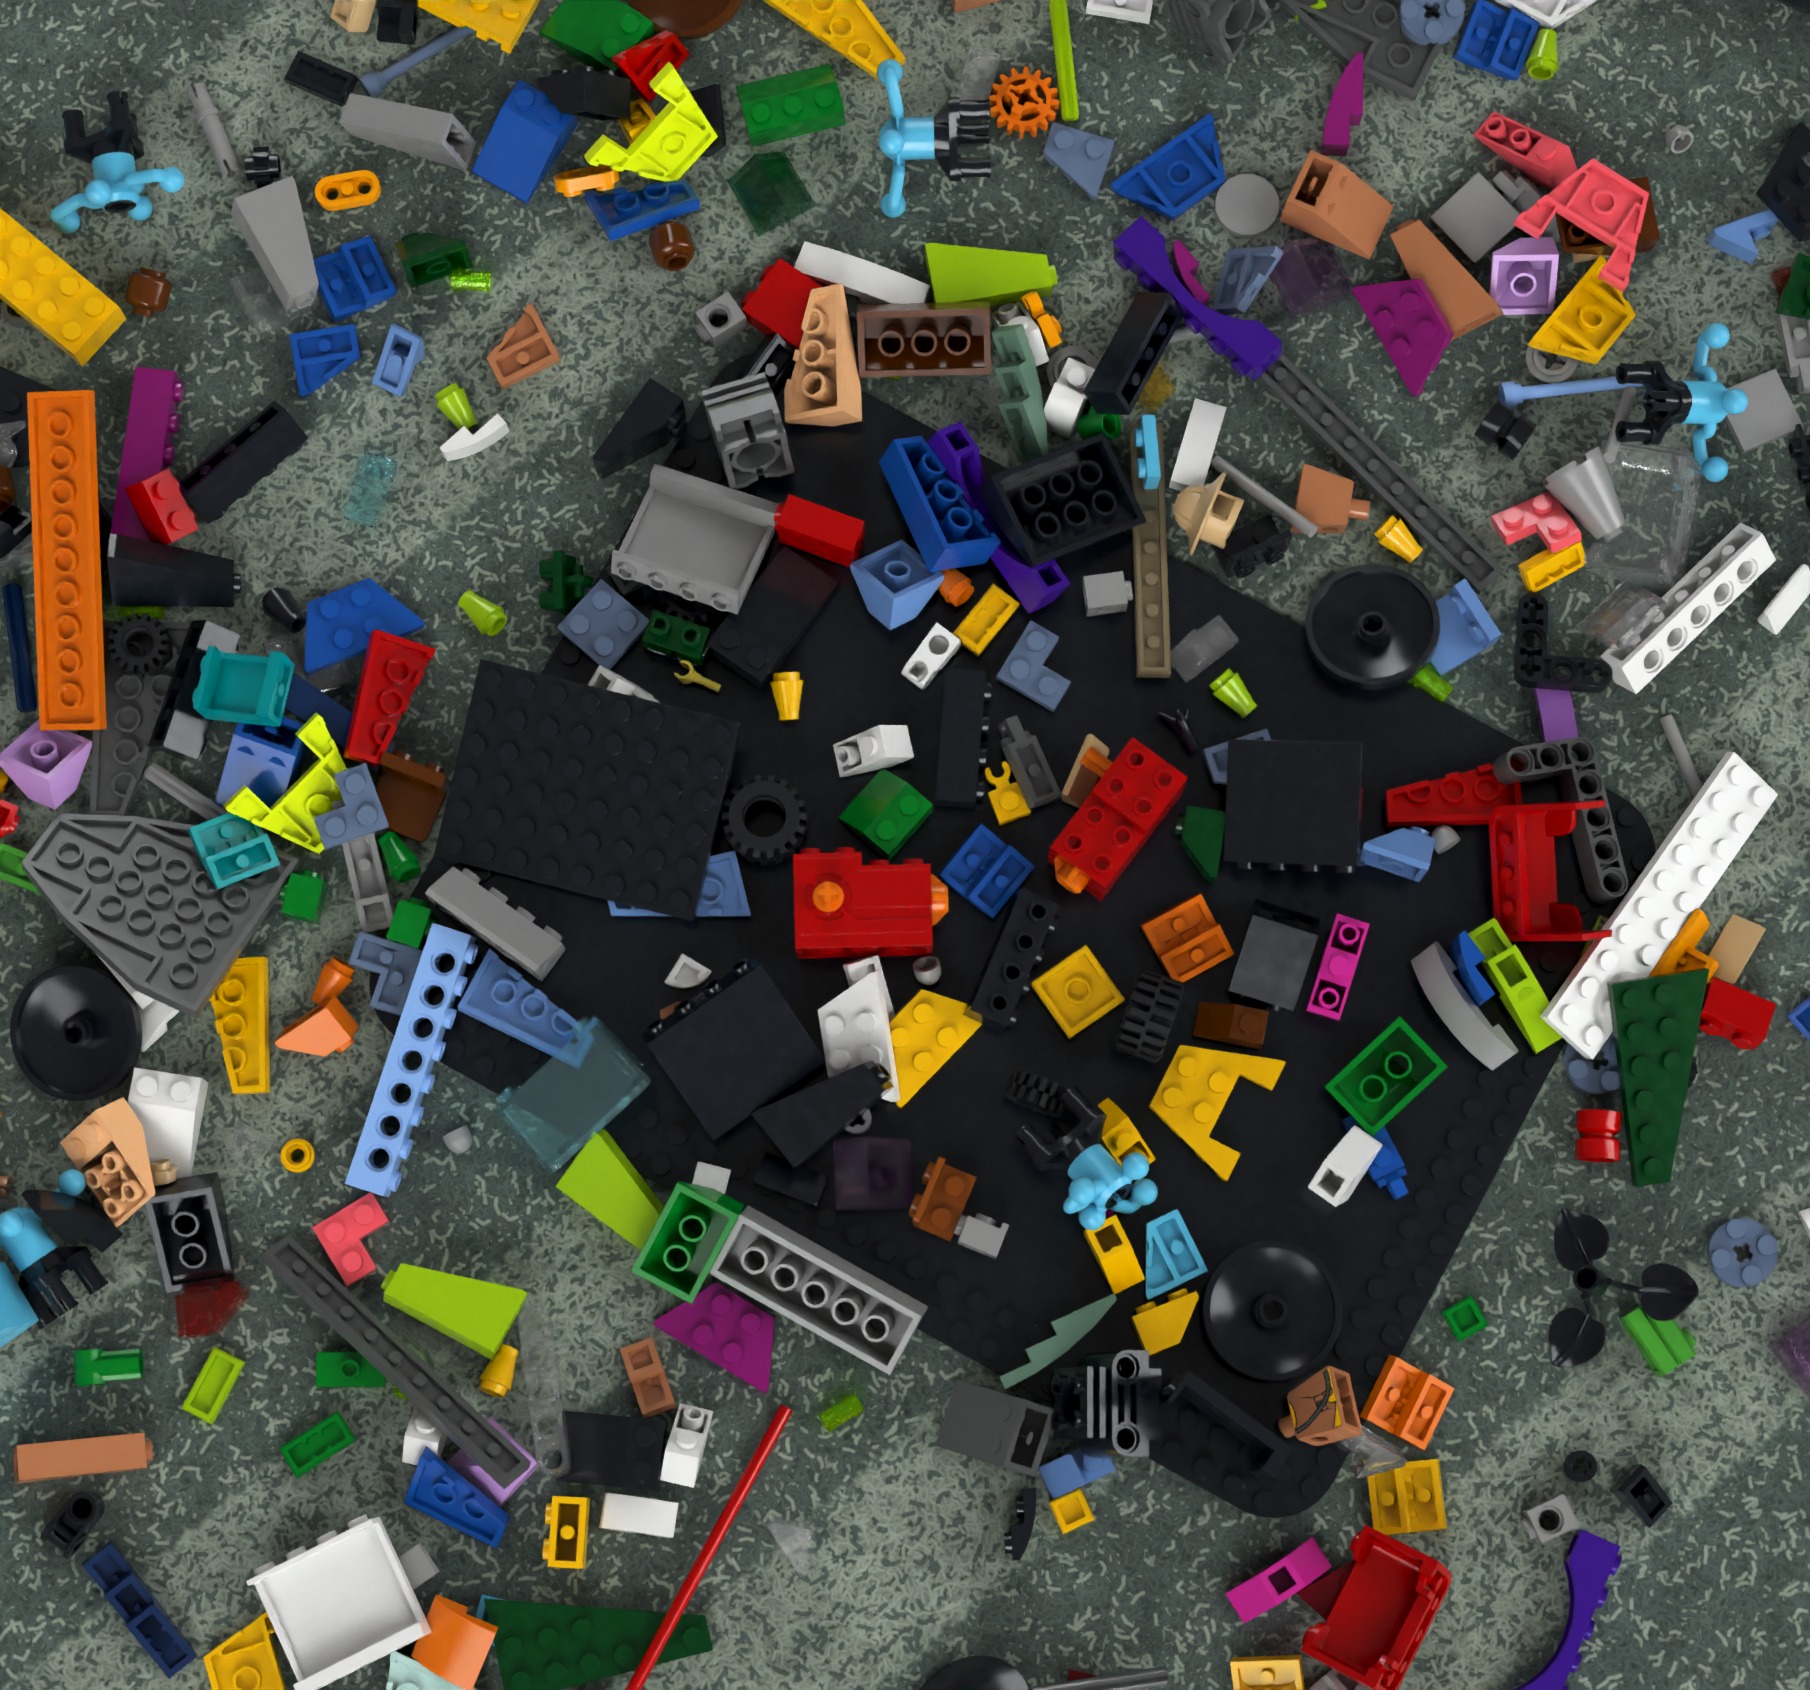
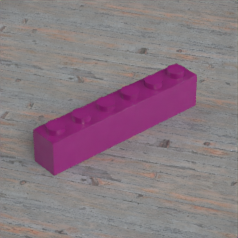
(147, 440)

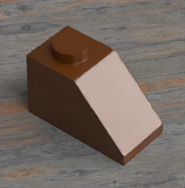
(1231, 1024)

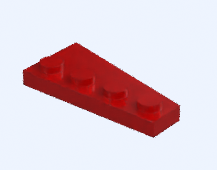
(1451, 800)

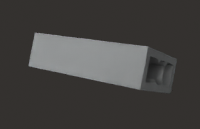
(409, 129)
(279, 240)

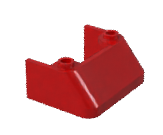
(1526, 871)

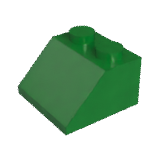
(887, 813)

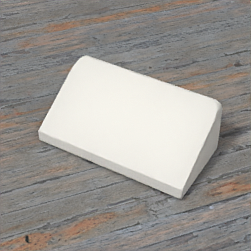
(1786, 600)

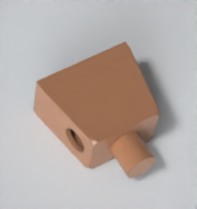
(1327, 500)

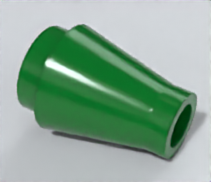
(399, 859)

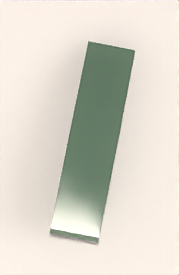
(1022, 390)
(1067, 1332)

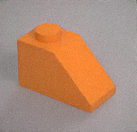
(320, 1030)

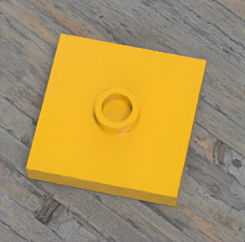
(1077, 991)

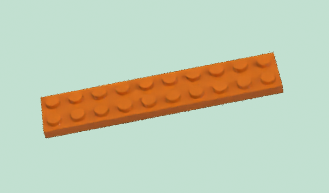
(66, 560)

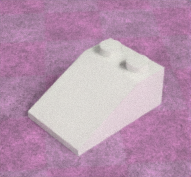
(170, 1113)

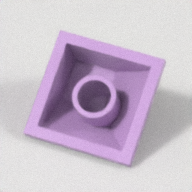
(1525, 276)
(46, 763)
(481, 1480)

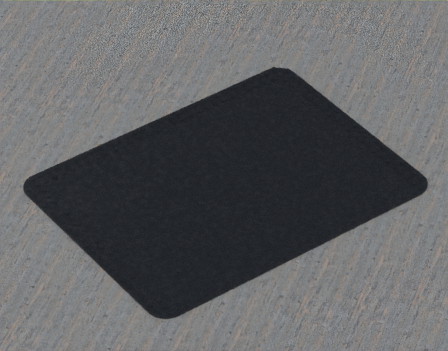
(990, 1309)

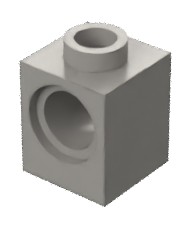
(721, 307)
(1106, 593)
(1564, 1519)

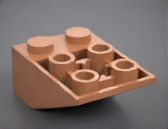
(1336, 206)

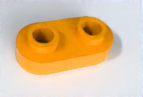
(575, 181)
(348, 190)

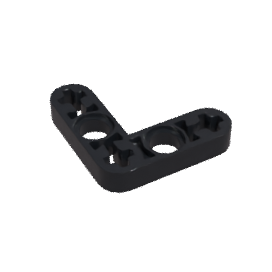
(1545, 664)

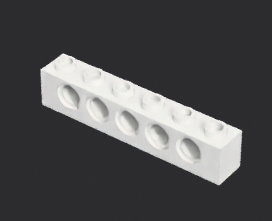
(1692, 606)

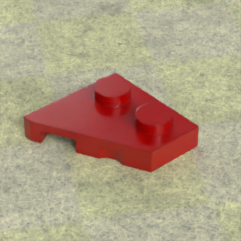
(647, 58)

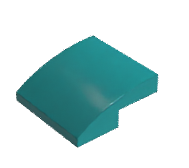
(232, 849)

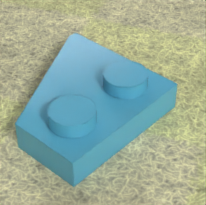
(1170, 1255)

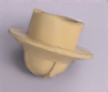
(1207, 513)

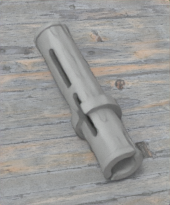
(208, 118)

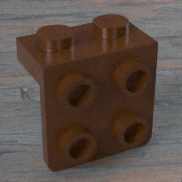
(411, 794)

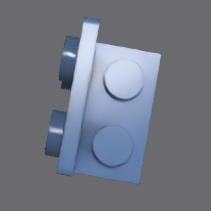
(1464, 628)

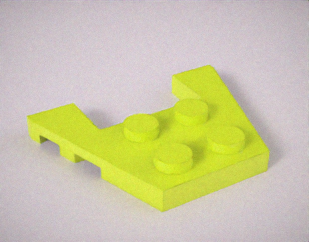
(668, 142)
(307, 798)

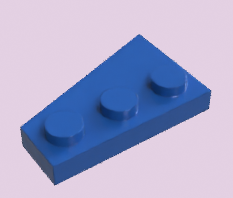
(636, 210)
(455, 1501)

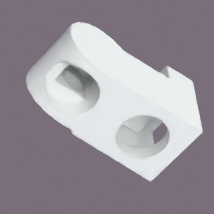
(931, 656)

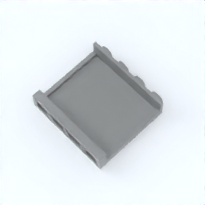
(696, 539)

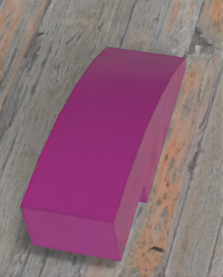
(1344, 109)

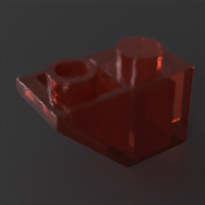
(208, 1312)

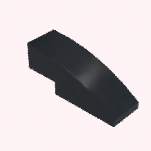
(73, 1218)

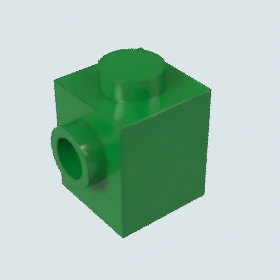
(304, 896)
(411, 923)

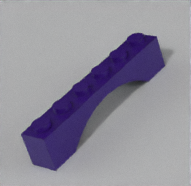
(1243, 342)
(961, 457)
(1587, 1570)

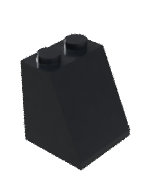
(1274, 956)

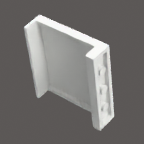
(340, 1603)

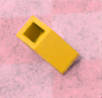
(1120, 1135)
(1114, 1255)
(1165, 1324)

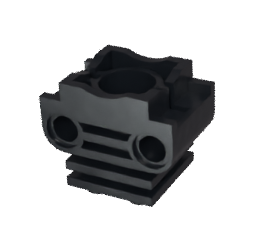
(1108, 1404)

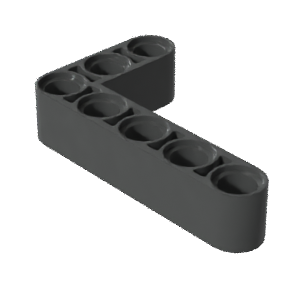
(1585, 836)

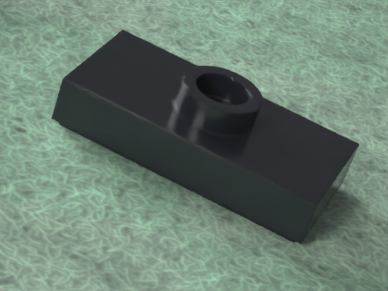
(321, 79)

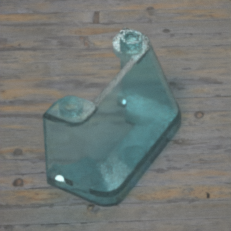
(573, 1094)

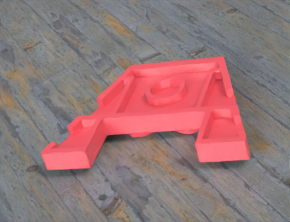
(1600, 205)

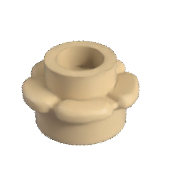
(163, 1172)

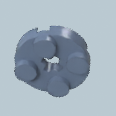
(1431, 30)
(1587, 1078)
(1760, 1245)

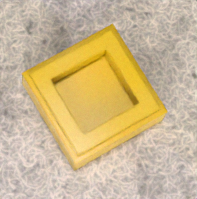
(1071, 1510)

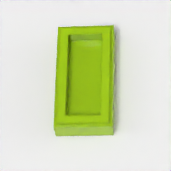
(213, 1385)

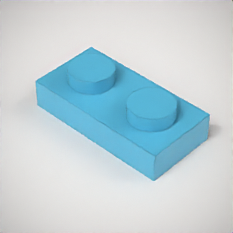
(1148, 465)

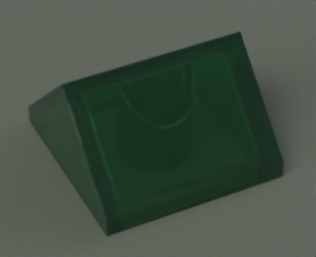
(770, 191)

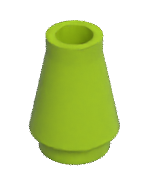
(1543, 58)
(456, 407)
(484, 614)
(1232, 691)

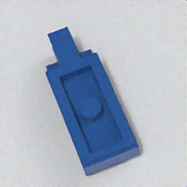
(1387, 1165)

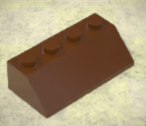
(924, 339)

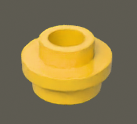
(288, 1150)

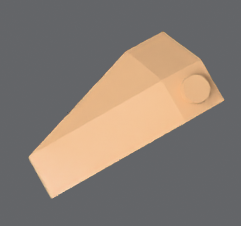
(825, 374)

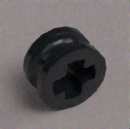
(1572, 1459)

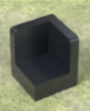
(397, 22)

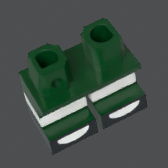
(670, 634)

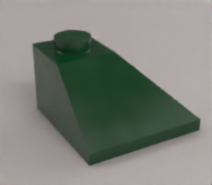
(431, 257)

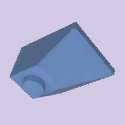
(895, 583)
(1400, 852)

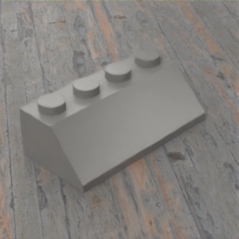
(496, 922)

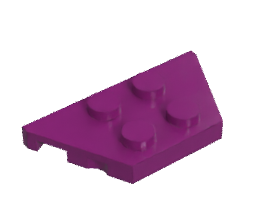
(1407, 326)
(725, 1332)

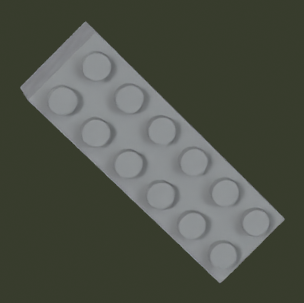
(818, 1289)

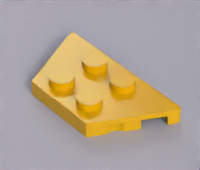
(1586, 319)
(925, 1037)

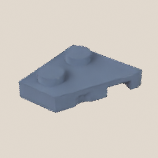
(1080, 156)

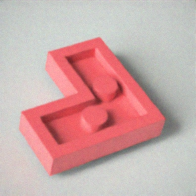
(1540, 516)
(343, 1234)

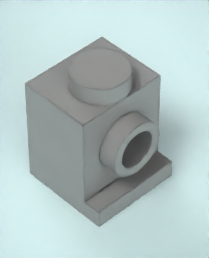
(981, 1234)

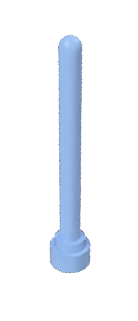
(1515, 394)

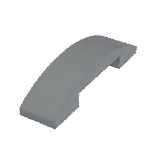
(367, 881)
(1458, 1009)

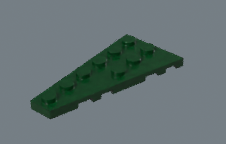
(1654, 1046)
(575, 1644)

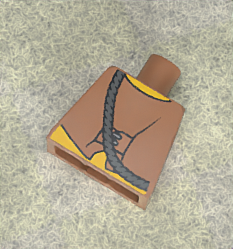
(1322, 1409)

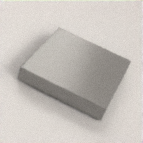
(1476, 218)
(1768, 413)

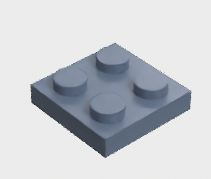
(603, 625)

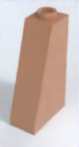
(1453, 288)
(81, 1457)

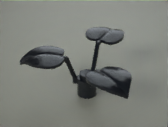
(1578, 1241)

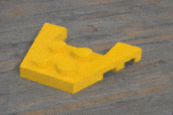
(1197, 1091)
(246, 1660)

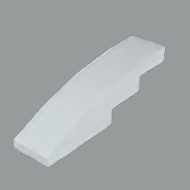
(860, 277)

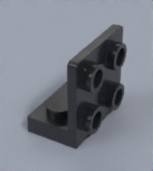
(1252, 546)

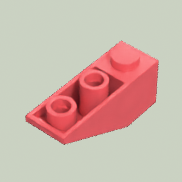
(1529, 151)

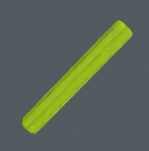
(1064, 60)

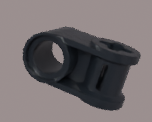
(69, 1527)

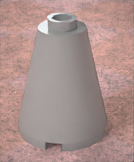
(1588, 494)

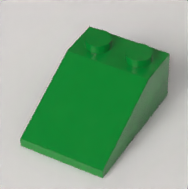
(597, 30)
(1386, 1076)

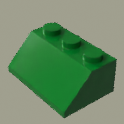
(791, 105)
(687, 1239)

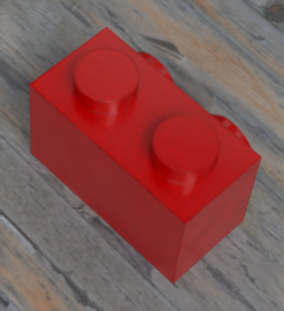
(161, 507)
(1735, 1014)

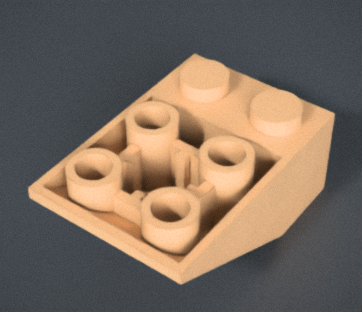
(113, 1159)

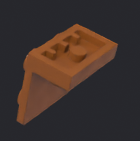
(942, 1200)

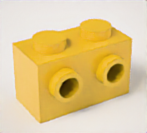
(568, 1532)

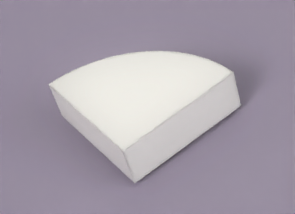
(687, 973)

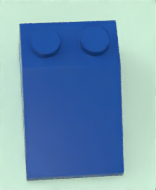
(523, 142)

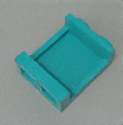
(243, 687)

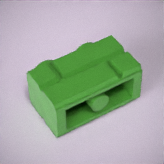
(1659, 1342)

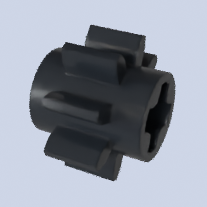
(262, 166)

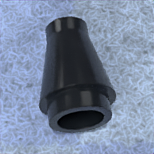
(283, 609)

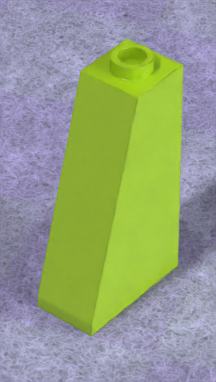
(986, 274)
(612, 1189)
(455, 1305)

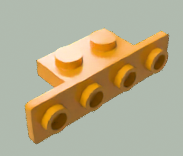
(1681, 953)

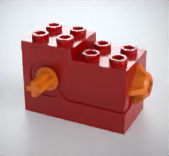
(1114, 818)
(865, 908)

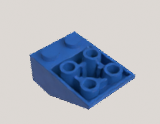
(263, 760)

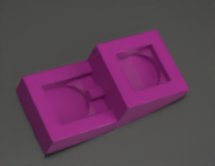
(1185, 269)

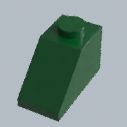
(1202, 838)

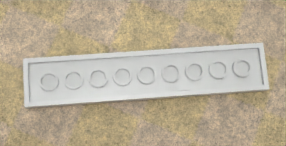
(1661, 900)

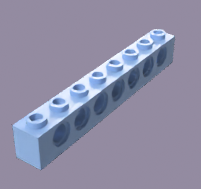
(363, 1171)

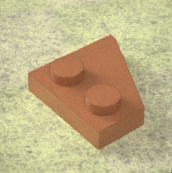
(523, 351)

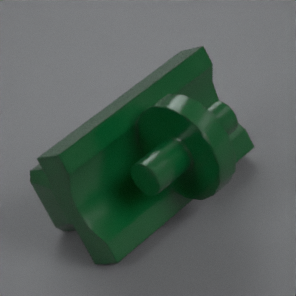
(567, 583)

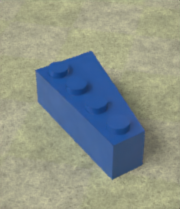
(934, 508)

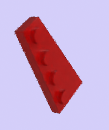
(385, 687)

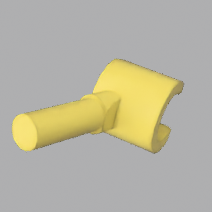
(695, 677)

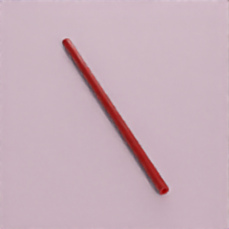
(709, 1549)

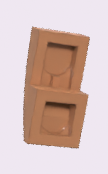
(648, 1378)

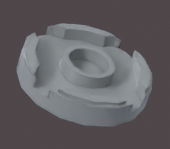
(1246, 205)

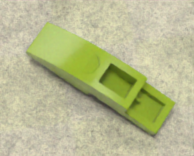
(1516, 984)

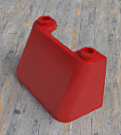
(1379, 1612)

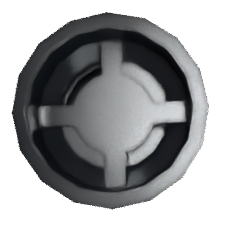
(1505, 429)

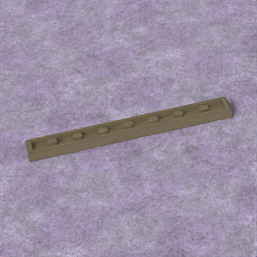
(1150, 571)

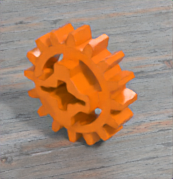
(1027, 89)

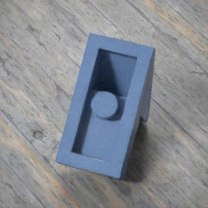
(1737, 236)
(398, 359)
(1073, 1472)

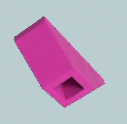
(1337, 967)
(1278, 1580)

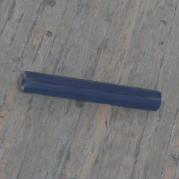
(19, 648)

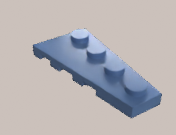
(721, 894)
(515, 1007)

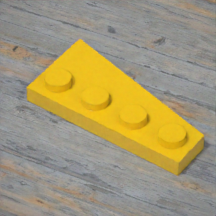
(243, 1024)

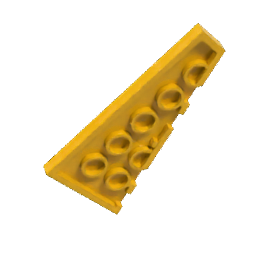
(490, 18)
(844, 27)

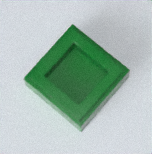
(1464, 1318)

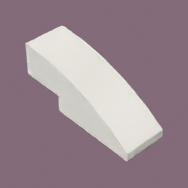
(1197, 445)

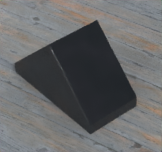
(1641, 1494)

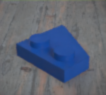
(323, 355)

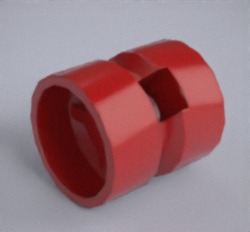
(1598, 1135)

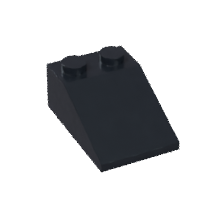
(645, 427)
(191, 1232)
(615, 1450)

